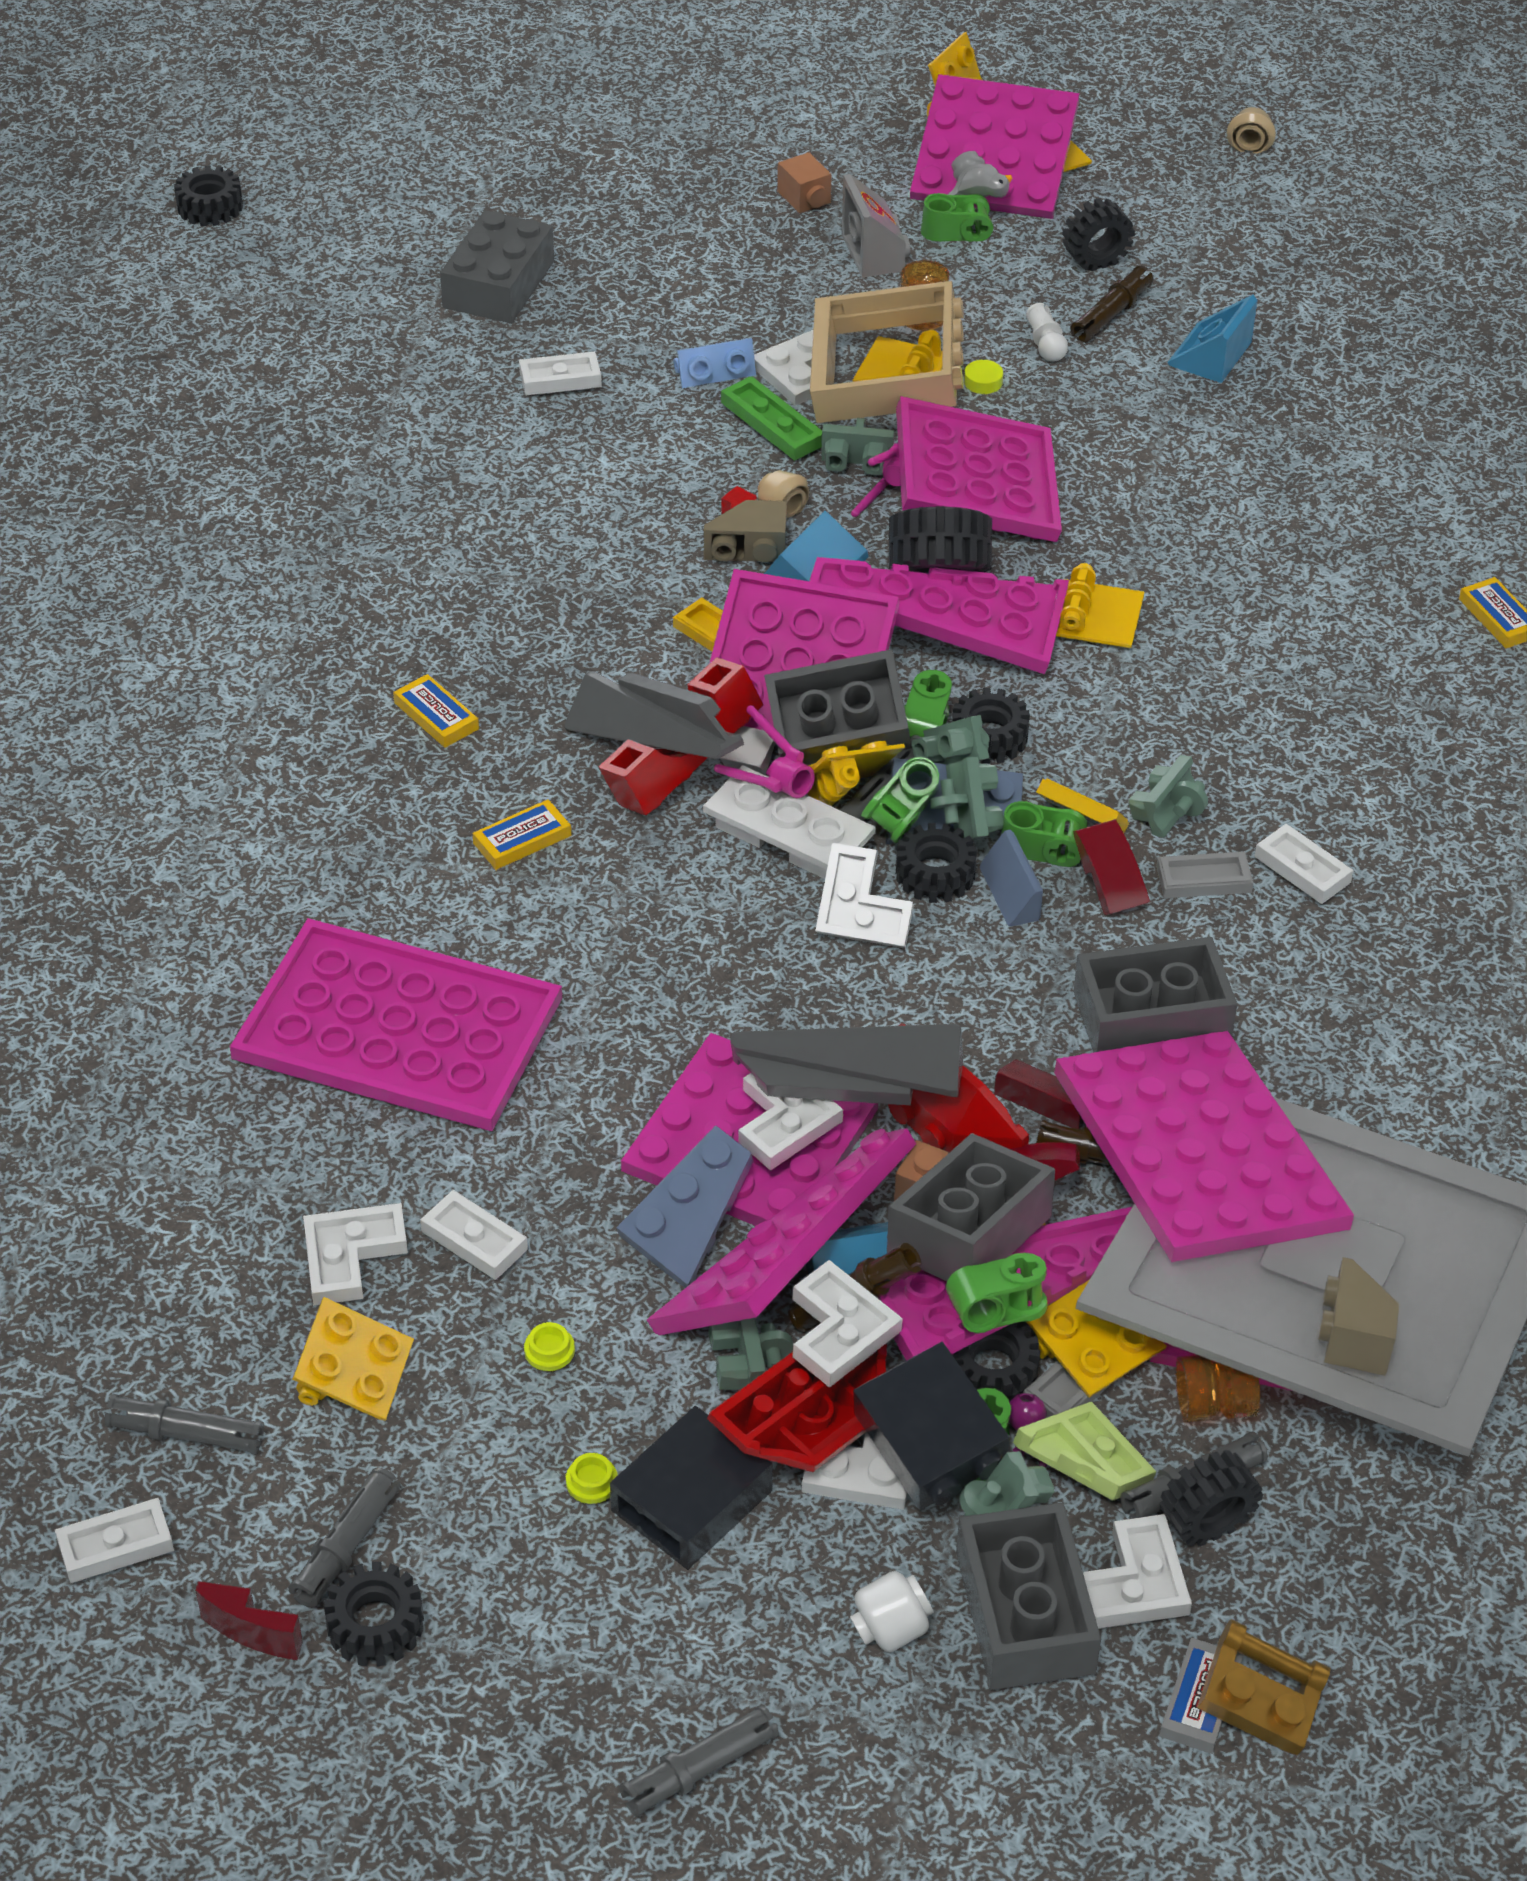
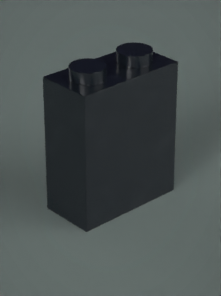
(931, 1426)
(690, 1488)

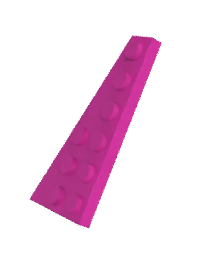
(963, 607)
(779, 1248)
(1070, 1254)

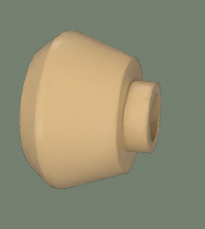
(1251, 131)
(785, 487)

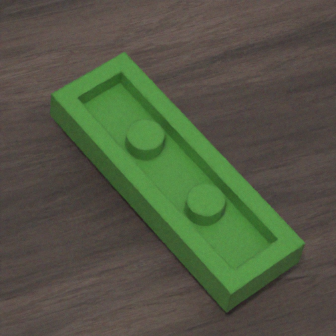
(772, 417)

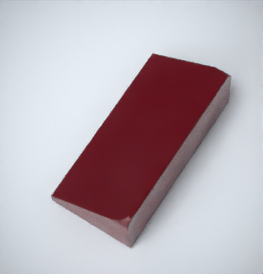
(1036, 1092)

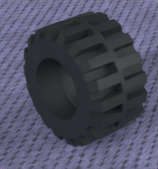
(941, 539)

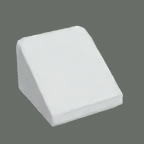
(754, 753)

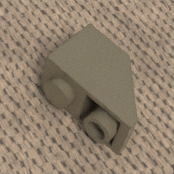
(747, 532)
(1361, 1320)

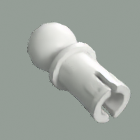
(1046, 333)

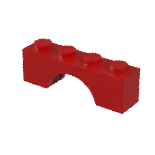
(647, 775)

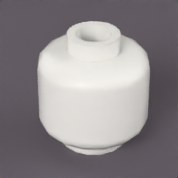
(891, 1611)

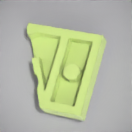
(1086, 1449)

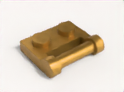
(1256, 1701)

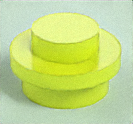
(549, 1347)
(590, 1478)

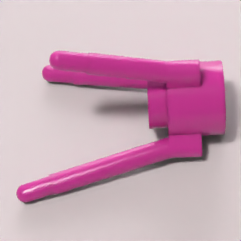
(891, 475)
(785, 773)

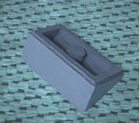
(1012, 881)

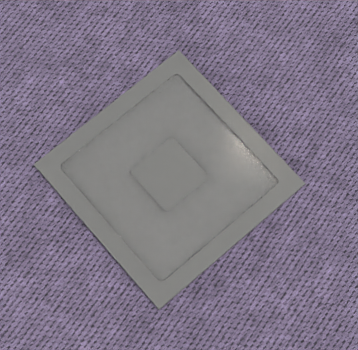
(1422, 1227)

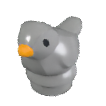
(977, 177)

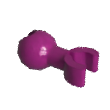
(1025, 1413)

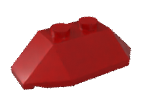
(949, 1120)
(794, 1415)

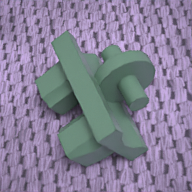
(854, 445)
(953, 742)
(1171, 797)
(964, 798)
(753, 1354)
(1008, 1487)

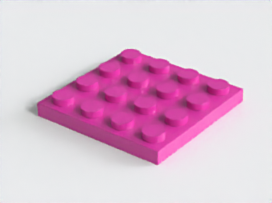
(1009, 126)
(978, 465)
(796, 623)
(713, 1095)

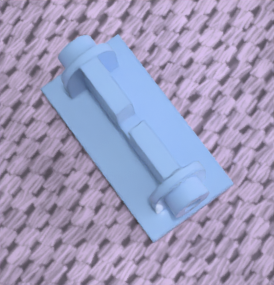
(715, 362)

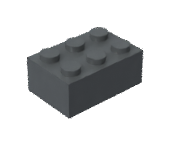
(497, 266)
(839, 705)
(1153, 993)
(972, 1207)
(1027, 1596)

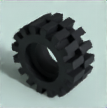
(208, 195)
(1087, 224)
(998, 710)
(936, 880)
(1009, 1380)
(1211, 1498)
(380, 1639)

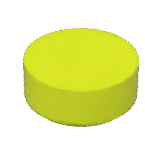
(983, 376)

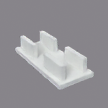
(794, 825)

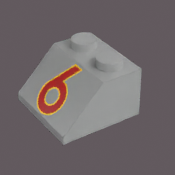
(871, 230)

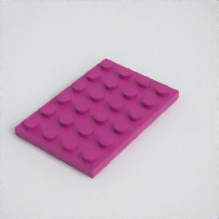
(398, 1024)
(1202, 1146)

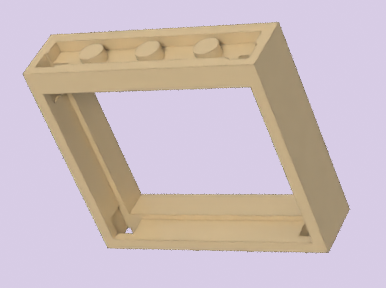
(878, 311)

